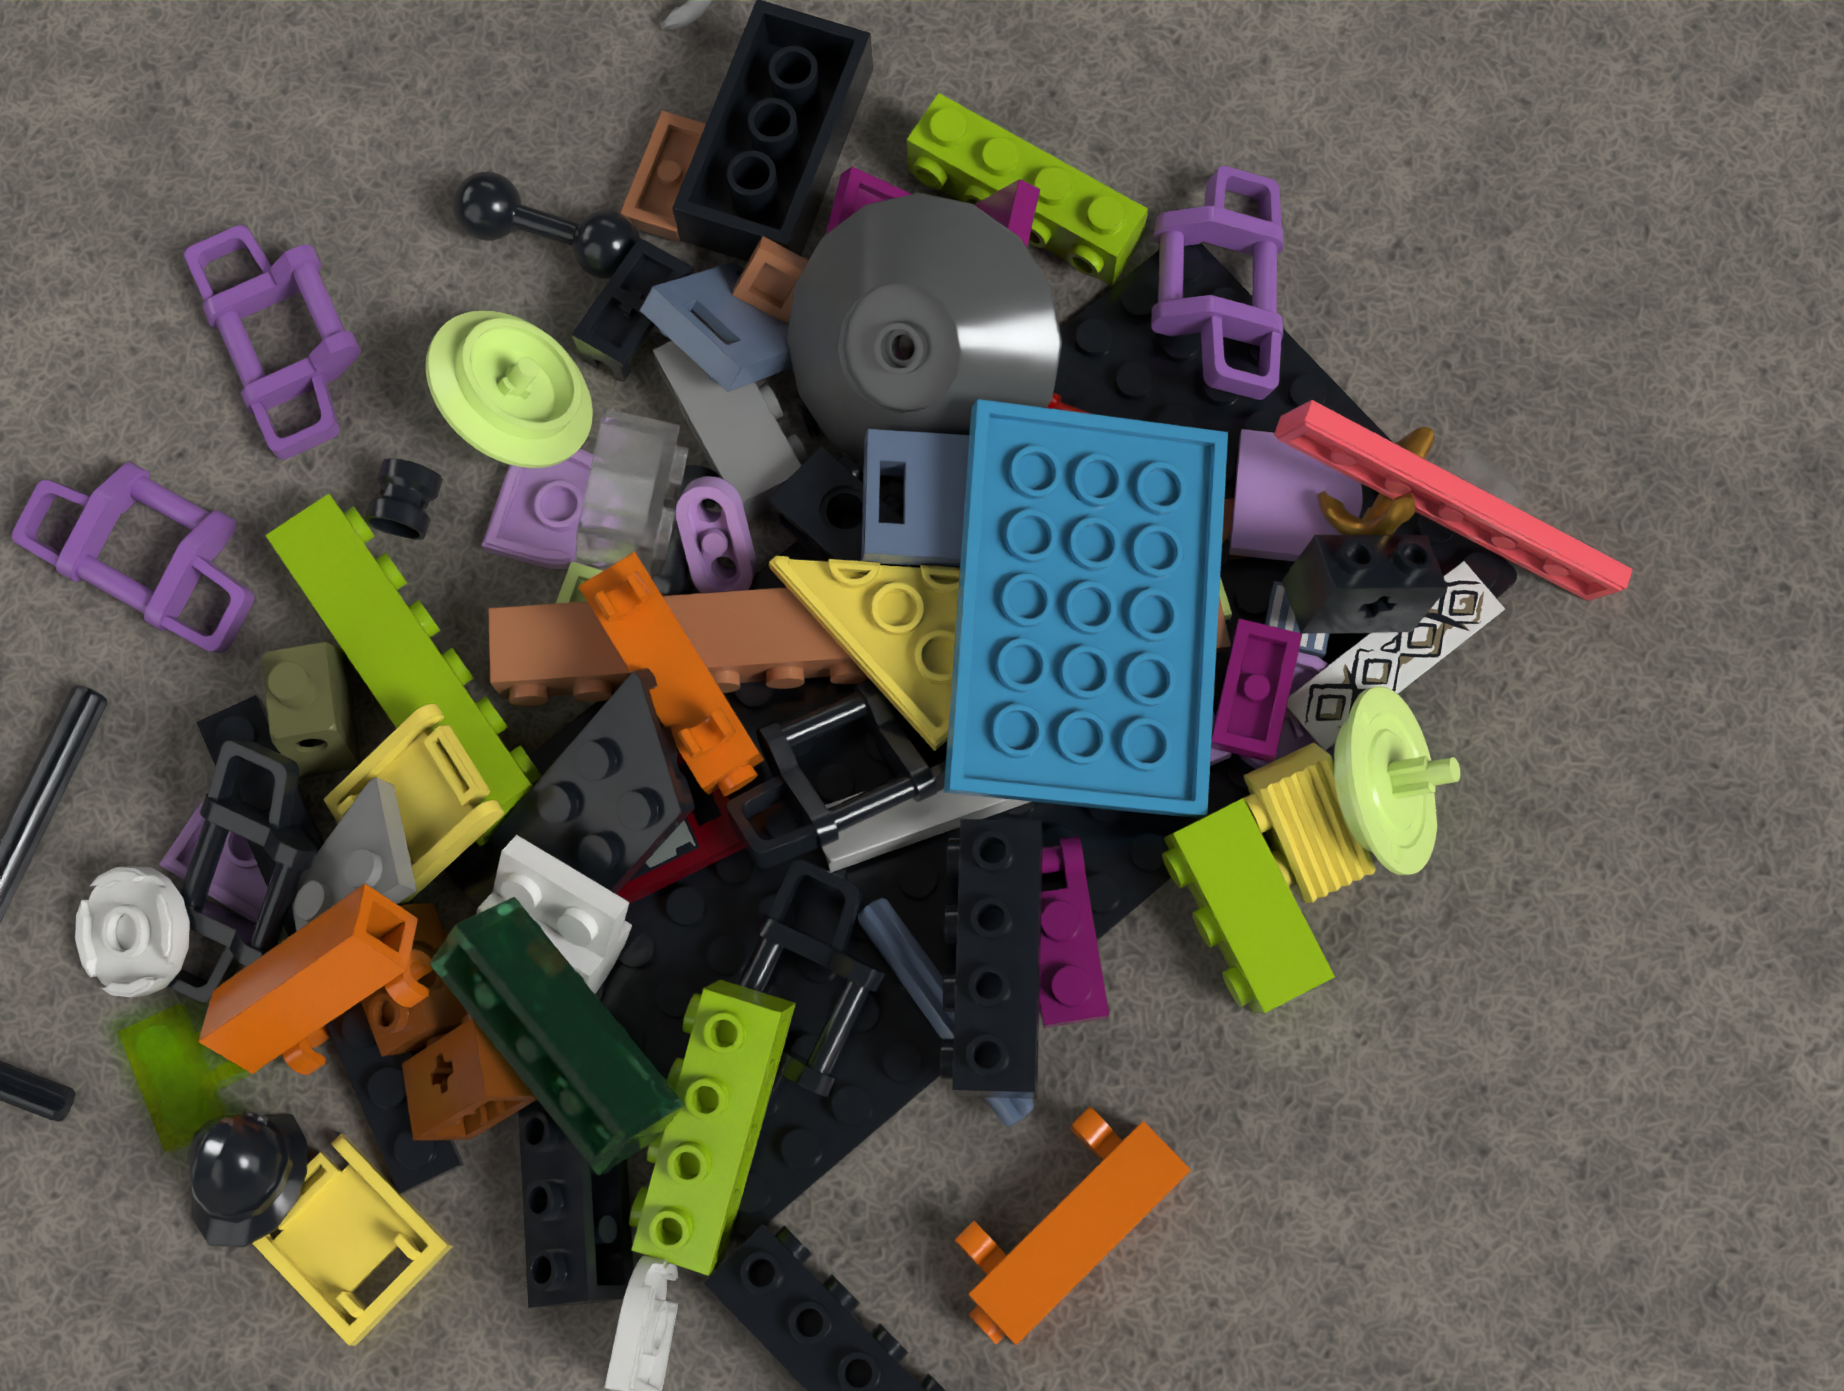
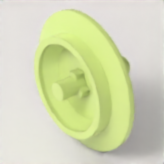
(509, 389)
(1389, 781)

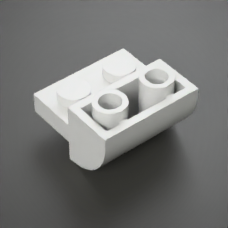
(572, 909)

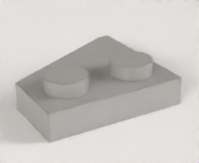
(361, 850)

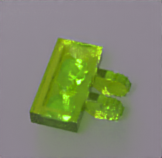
(176, 1075)

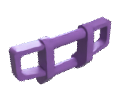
(292, 273)
(1215, 315)
(190, 560)

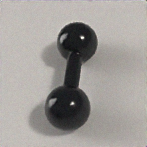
(491, 208)

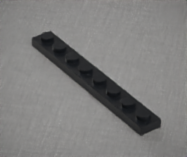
(375, 1078)

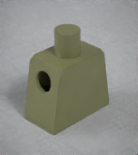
(311, 699)

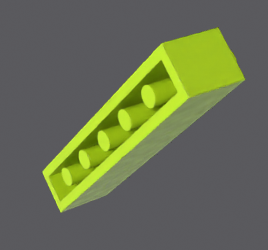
(394, 643)

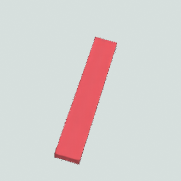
(1451, 501)

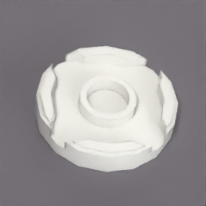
(132, 931)

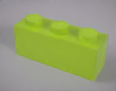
(1246, 908)

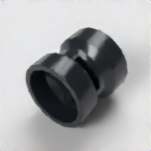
(403, 499)

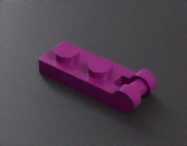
(1069, 959)

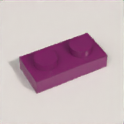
(1255, 690)

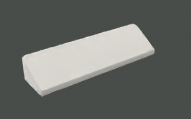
(908, 824)

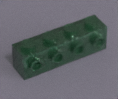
(556, 1034)

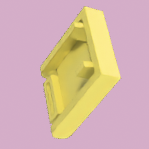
(434, 791)
(343, 1233)

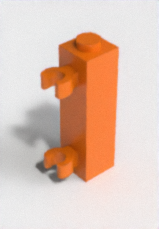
(686, 693)
(311, 979)
(1075, 1234)

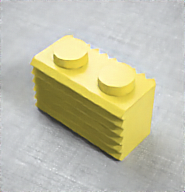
(1304, 822)

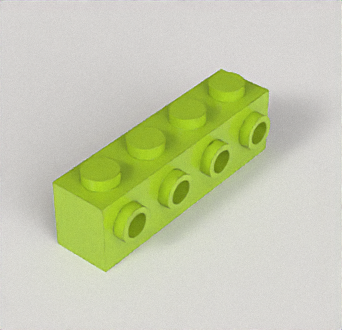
(1074, 212)
(713, 1138)

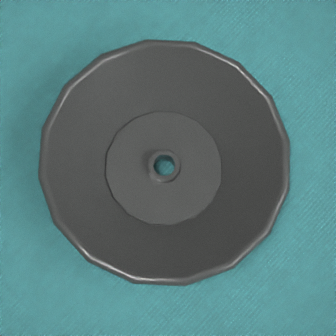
(950, 284)

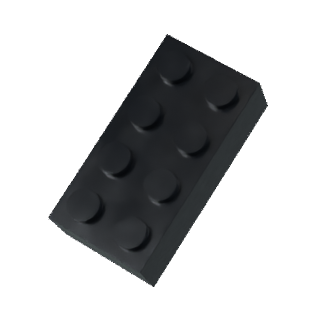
(774, 133)

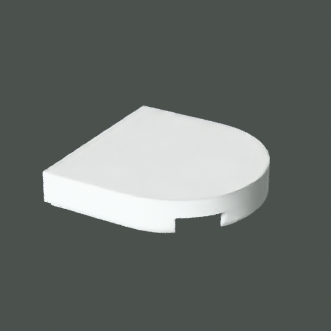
(644, 1329)

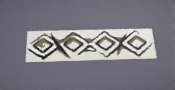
(1394, 657)

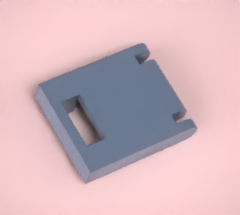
(755, 338)
(932, 497)

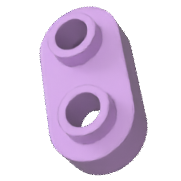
(715, 535)

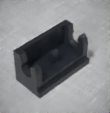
(614, 323)

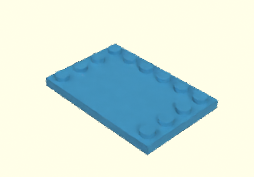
(1087, 611)

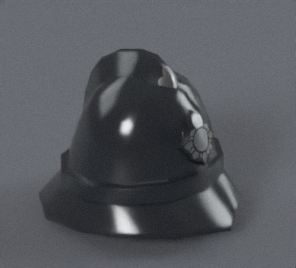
(245, 1175)

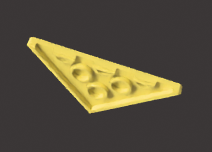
(891, 624)

